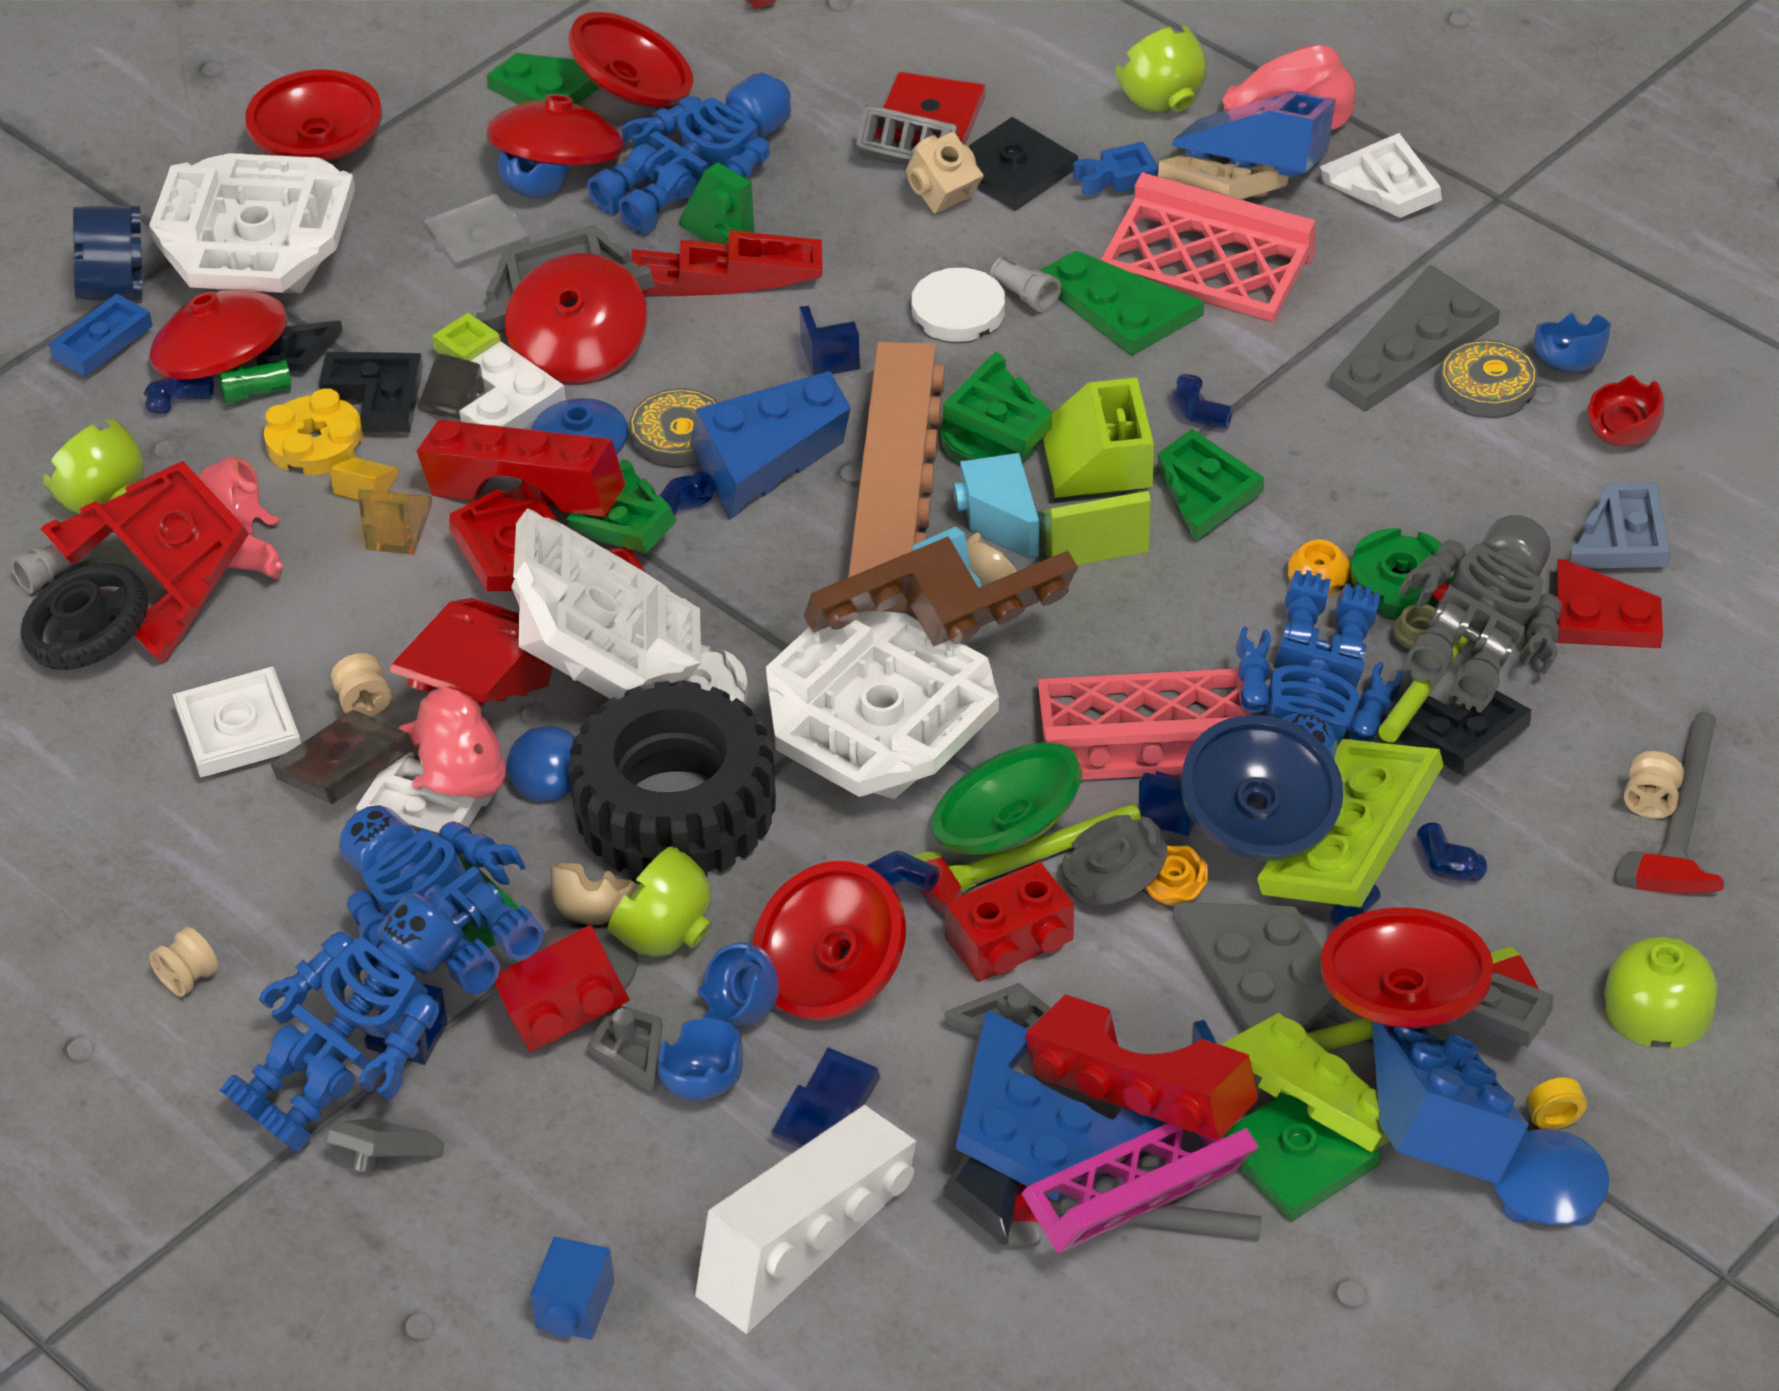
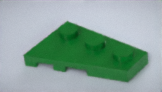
(1121, 303)

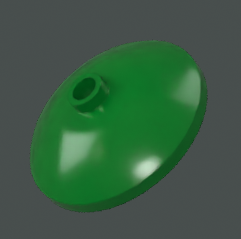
(1008, 800)

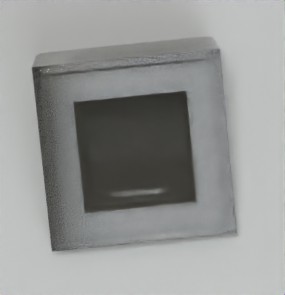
(451, 386)

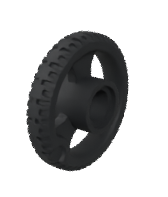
(85, 616)

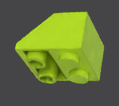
(1100, 441)

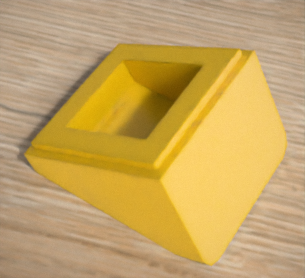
(358, 474)

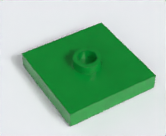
(1299, 1157)

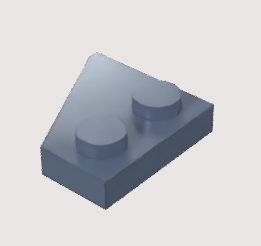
(1624, 529)

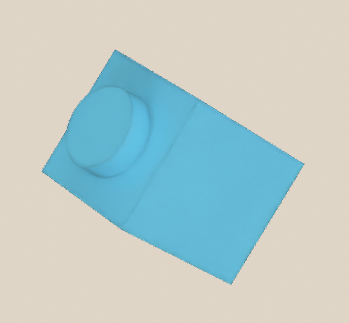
(999, 502)

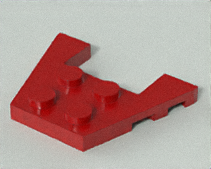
(175, 532)
(488, 533)

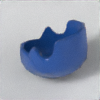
(531, 177)
(1570, 344)
(540, 763)
(740, 985)
(703, 1060)

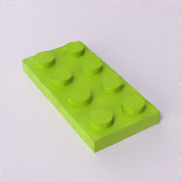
(1379, 801)

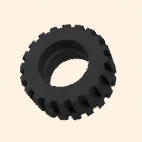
(668, 732)

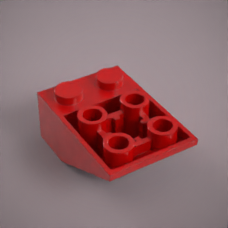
(472, 651)

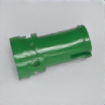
(243, 382)

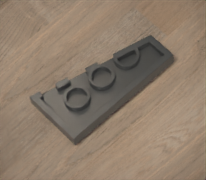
(1412, 338)

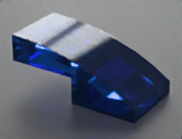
(833, 1093)

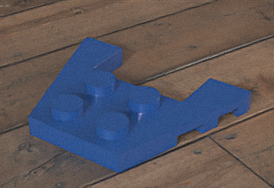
(1026, 1126)

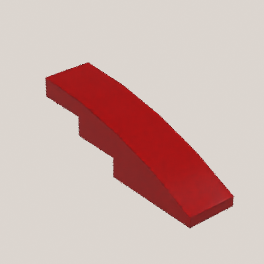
(742, 265)

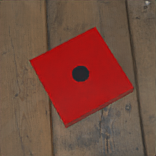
(935, 99)

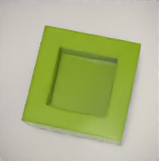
(465, 338)

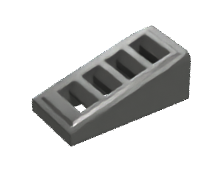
(891, 120)

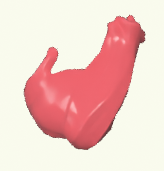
(1306, 70)
(237, 488)
(447, 734)

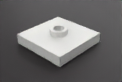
(236, 721)

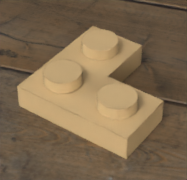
(1221, 178)

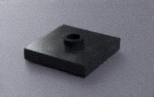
(1019, 163)

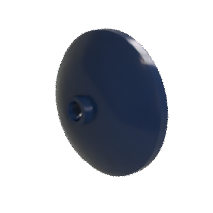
(1264, 764)

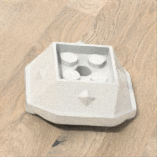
(251, 220)
(598, 612)
(877, 702)

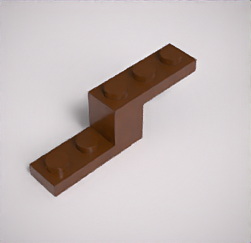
(940, 592)

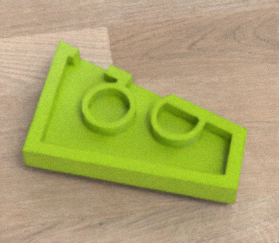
(1301, 1068)

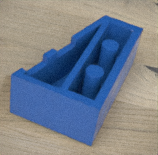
(768, 435)

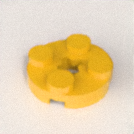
(323, 412)

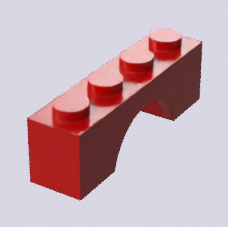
(572, 470)
(1194, 1087)

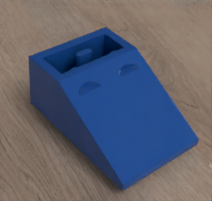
(1278, 131)
(1444, 1102)

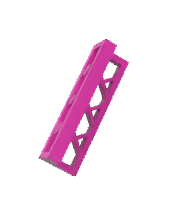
(1139, 1190)

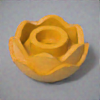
(1321, 558)
(1181, 878)

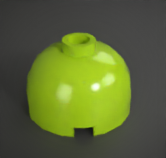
(1164, 71)
(95, 466)
(665, 907)
(1661, 992)

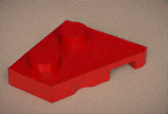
(1605, 610)

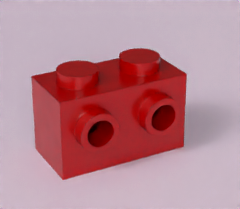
(1009, 921)
(560, 988)

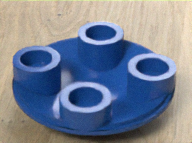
(1553, 1180)

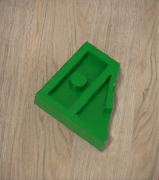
(718, 205)

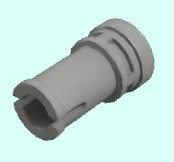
(1032, 286)
(40, 567)

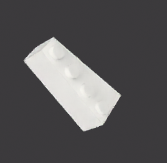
(799, 1214)

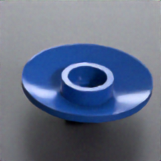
(585, 418)

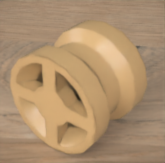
(361, 684)
(1654, 784)
(184, 961)

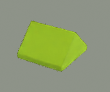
(1098, 528)

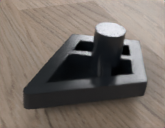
(301, 344)
(984, 1196)

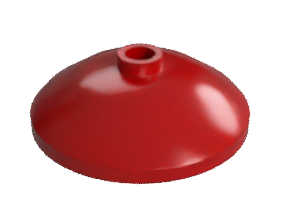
(629, 60)
(314, 114)
(555, 132)
(217, 333)
(580, 340)
(812, 925)
(1406, 967)

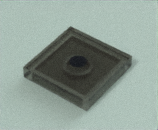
(342, 756)

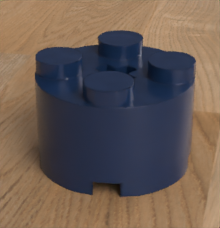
(107, 252)

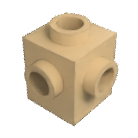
(943, 172)

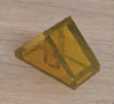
(393, 520)

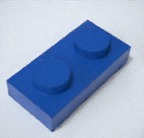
(100, 335)

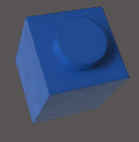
(572, 1288)

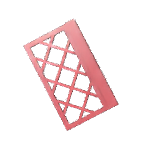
(1221, 222)
(1139, 743)

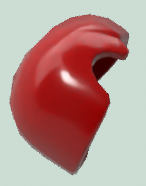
(1626, 411)

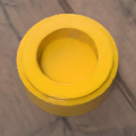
(1556, 1103)

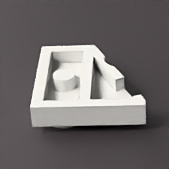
(1385, 177)

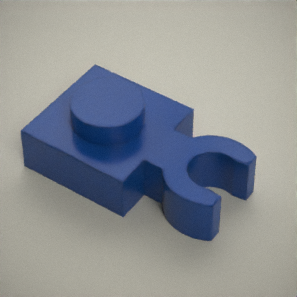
(1116, 167)

